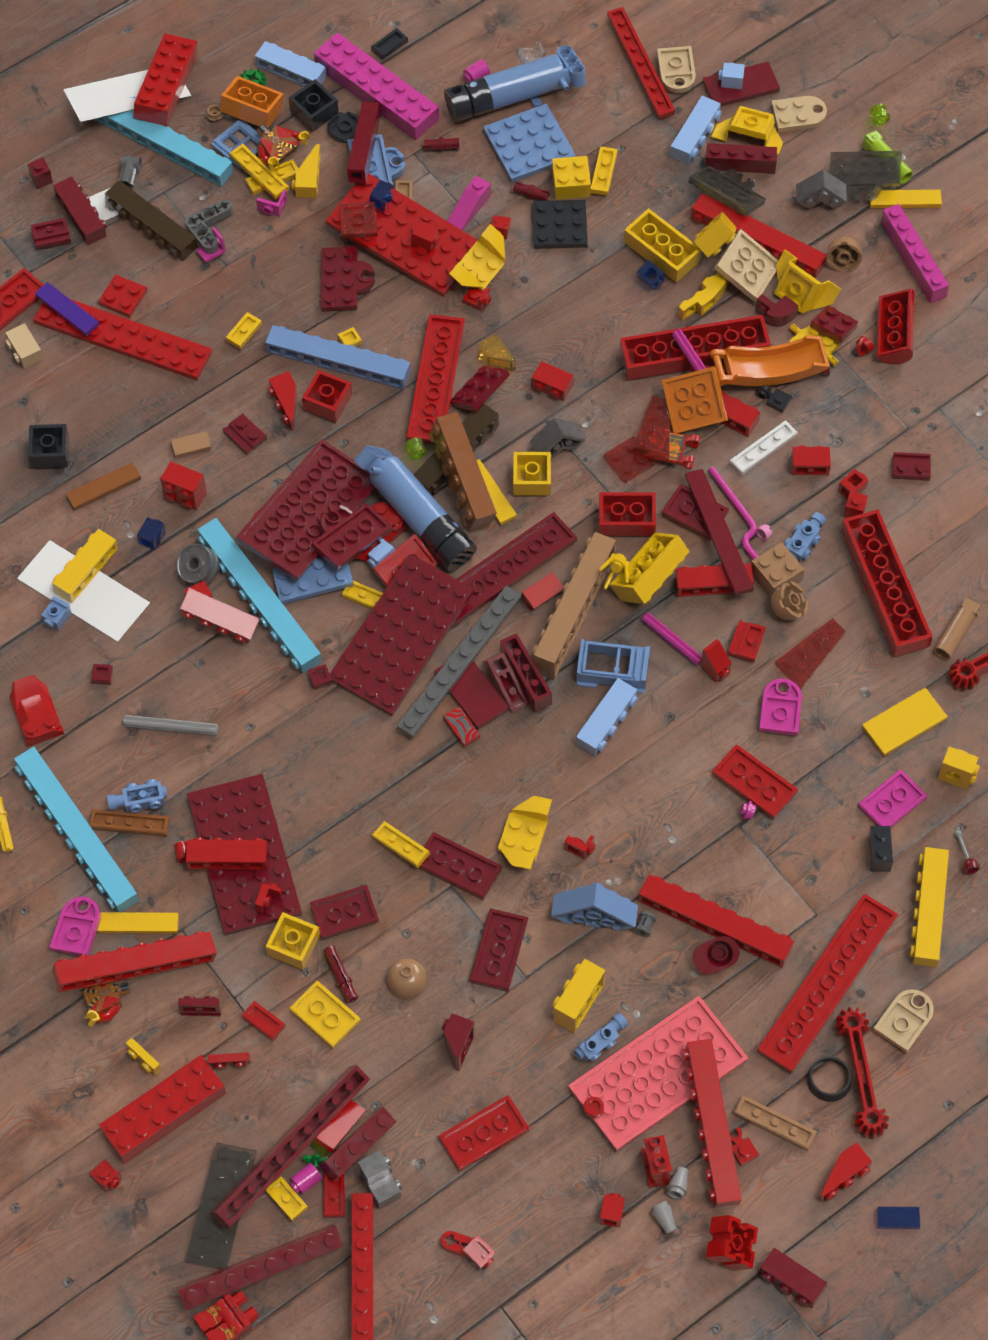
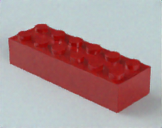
(165, 79)
(162, 1109)

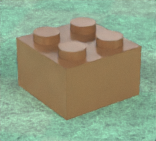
(776, 568)

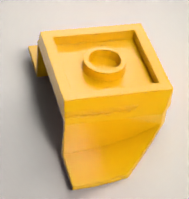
(750, 123)
(481, 261)
(801, 286)
(525, 832)

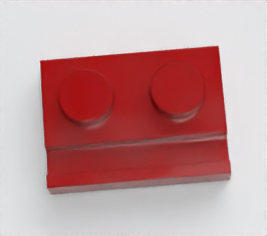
(747, 640)
(237, 1059)

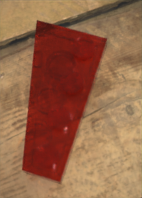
(655, 431)
(804, 659)

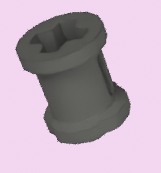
(645, 924)

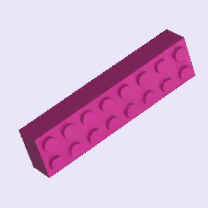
(375, 83)

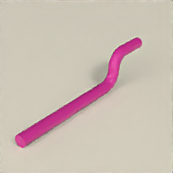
(740, 508)

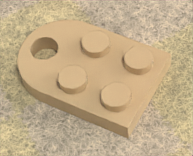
(675, 66)
(798, 113)
(905, 1021)

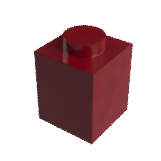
(40, 173)

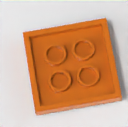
(694, 400)

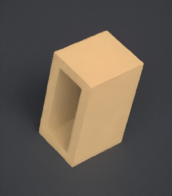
(23, 345)

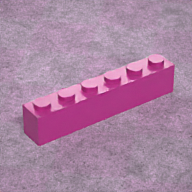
(914, 253)

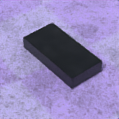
(389, 44)

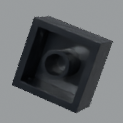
(313, 105)
(48, 446)

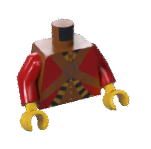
(278, 144)
(104, 1001)

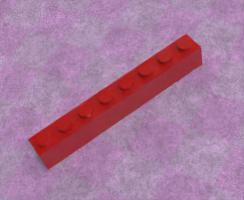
(769, 238)
(715, 920)
(133, 961)
(713, 1123)
(362, 1266)

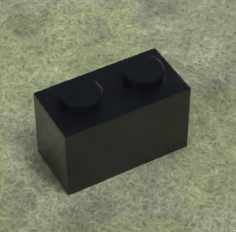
(880, 848)

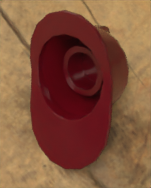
(716, 955)

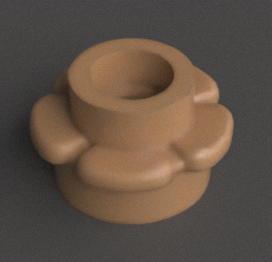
(214, 113)

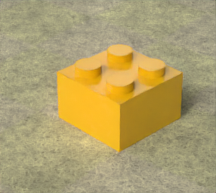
(571, 177)
(715, 234)
(532, 473)
(292, 941)

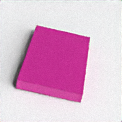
(892, 800)

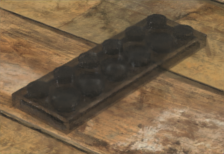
(210, 1243)

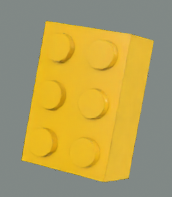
(578, 995)

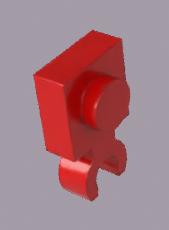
(743, 1149)

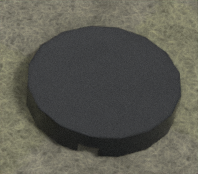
(342, 126)

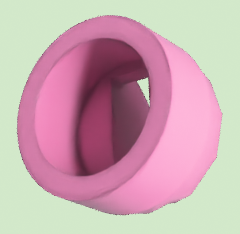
(763, 532)

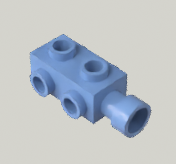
(805, 539)
(141, 794)
(600, 1039)

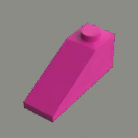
(470, 203)

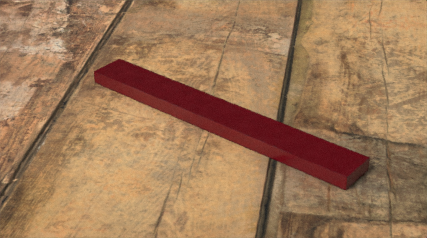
(719, 532)

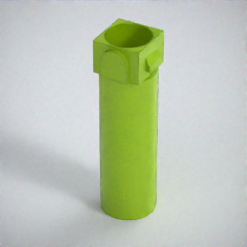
(874, 142)

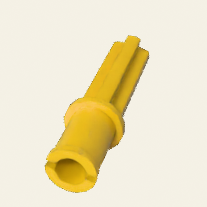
(5, 836)

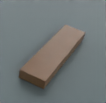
(775, 1123)

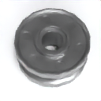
(188, 561)

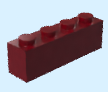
(741, 158)
(80, 211)
(526, 672)
(357, 1143)

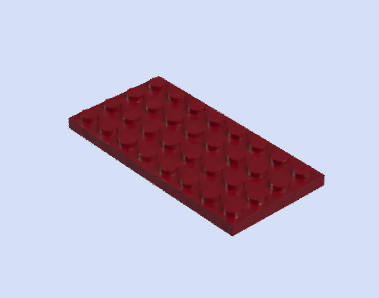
(293, 514)
(401, 634)
(244, 812)

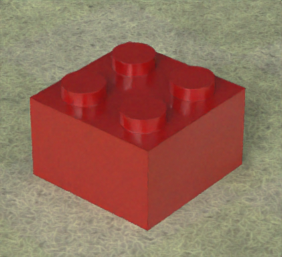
(327, 396)
(183, 486)

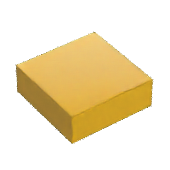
(350, 337)

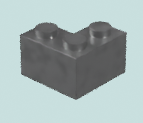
(821, 188)
(558, 435)
(376, 1176)

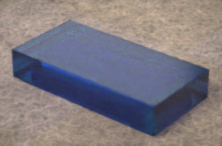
(898, 1217)

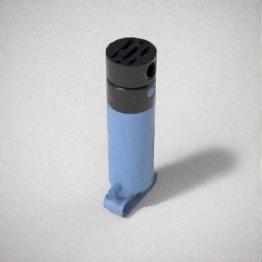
(515, 84)
(417, 507)

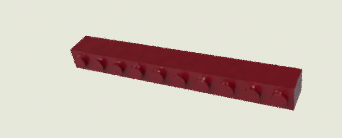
(289, 1146)

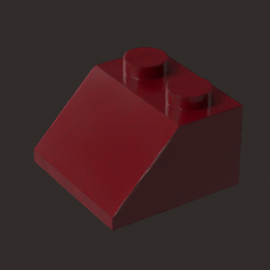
(458, 1038)

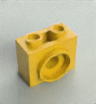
(959, 768)

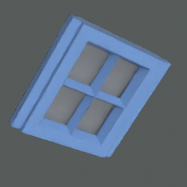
(234, 136)

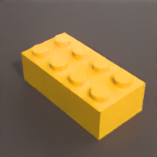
(662, 245)
(650, 568)

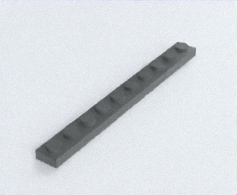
(459, 662)

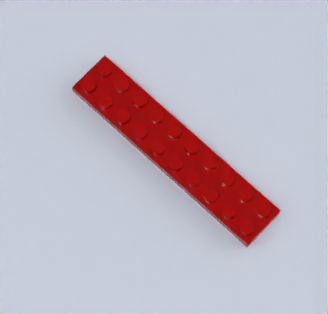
(133, 340)
(827, 983)

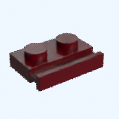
(50, 233)
(244, 434)
(911, 466)
(199, 1006)

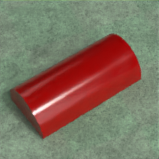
(896, 327)

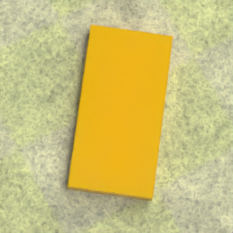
(904, 722)

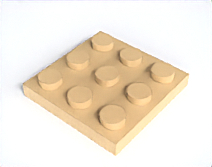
(747, 265)

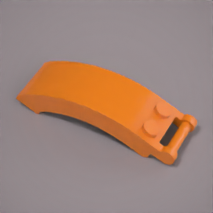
(771, 364)

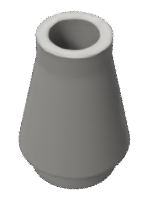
(678, 1185)
(663, 1214)

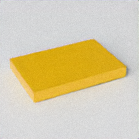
(325, 1014)

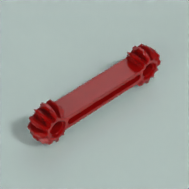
(973, 668)
(861, 1072)

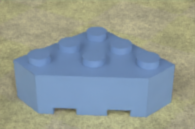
(594, 907)

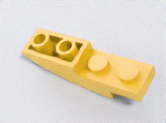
(704, 300)

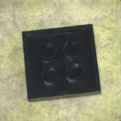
(560, 224)

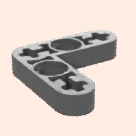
(202, 226)

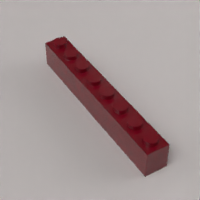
(260, 1266)

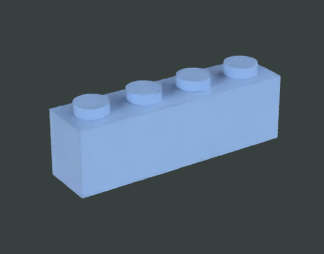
(289, 65)
(695, 130)
(606, 717)

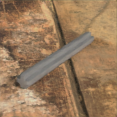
(170, 725)

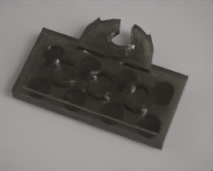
(866, 171)
(728, 189)

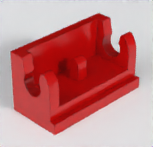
(541, 591)

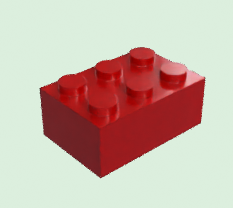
(627, 513)

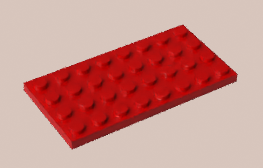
(395, 236)

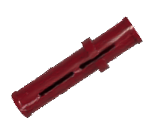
(344, 982)

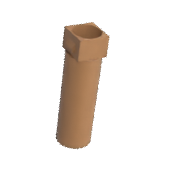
(957, 629)

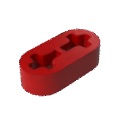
(458, 1238)

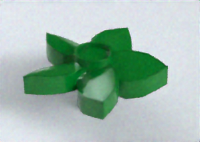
(315, 1159)

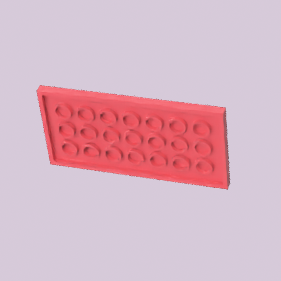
(650, 1075)

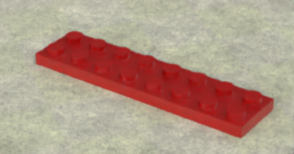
(435, 374)

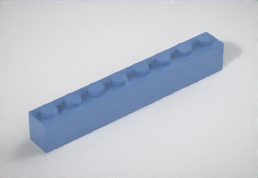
(338, 357)

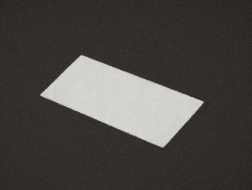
(108, 96)
(103, 601)

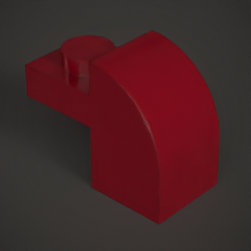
(777, 314)

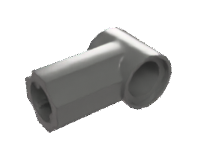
(129, 168)

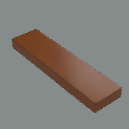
(103, 486)
(129, 822)

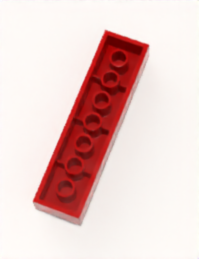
(660, 354)
(886, 583)

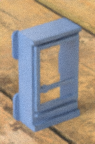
(637, 668)

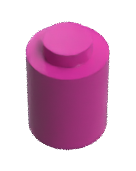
(476, 70)
(305, 1179)

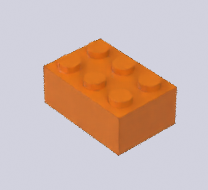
(251, 102)

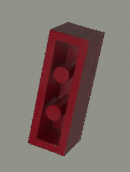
(792, 1278)

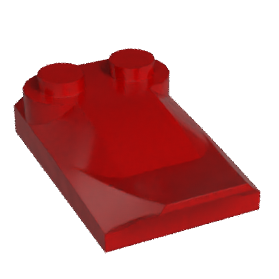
(393, 519)
(35, 710)

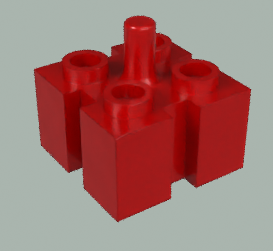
(732, 1242)

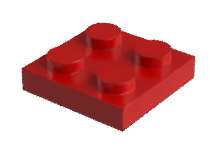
(122, 296)

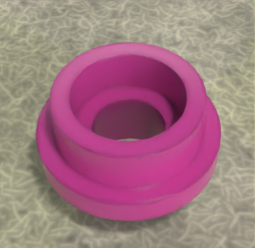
(747, 810)

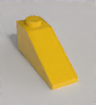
(308, 175)

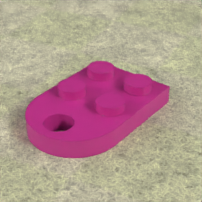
(781, 709)
(76, 928)

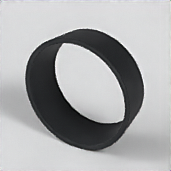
(828, 1097)

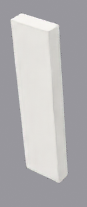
(763, 448)

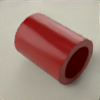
(180, 850)

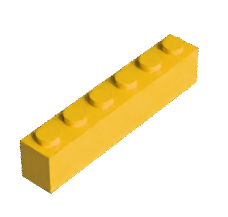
(930, 907)

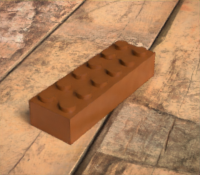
(462, 471)

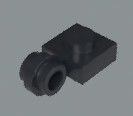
(777, 400)

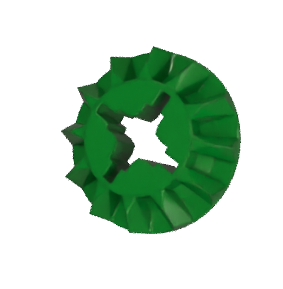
(260, 77)

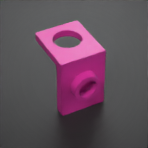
(270, 207)
(207, 257)

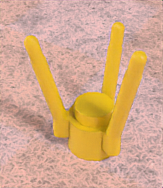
(617, 564)

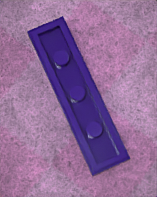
(67, 309)

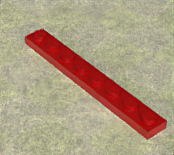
(641, 63)

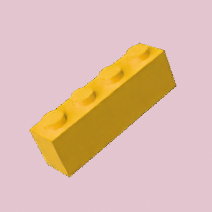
(84, 565)

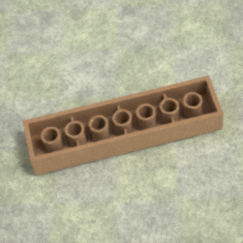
(573, 606)

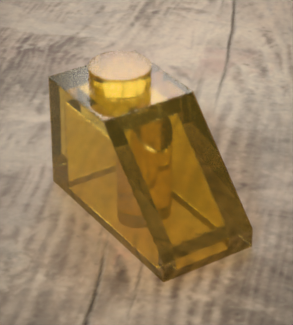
(496, 354)

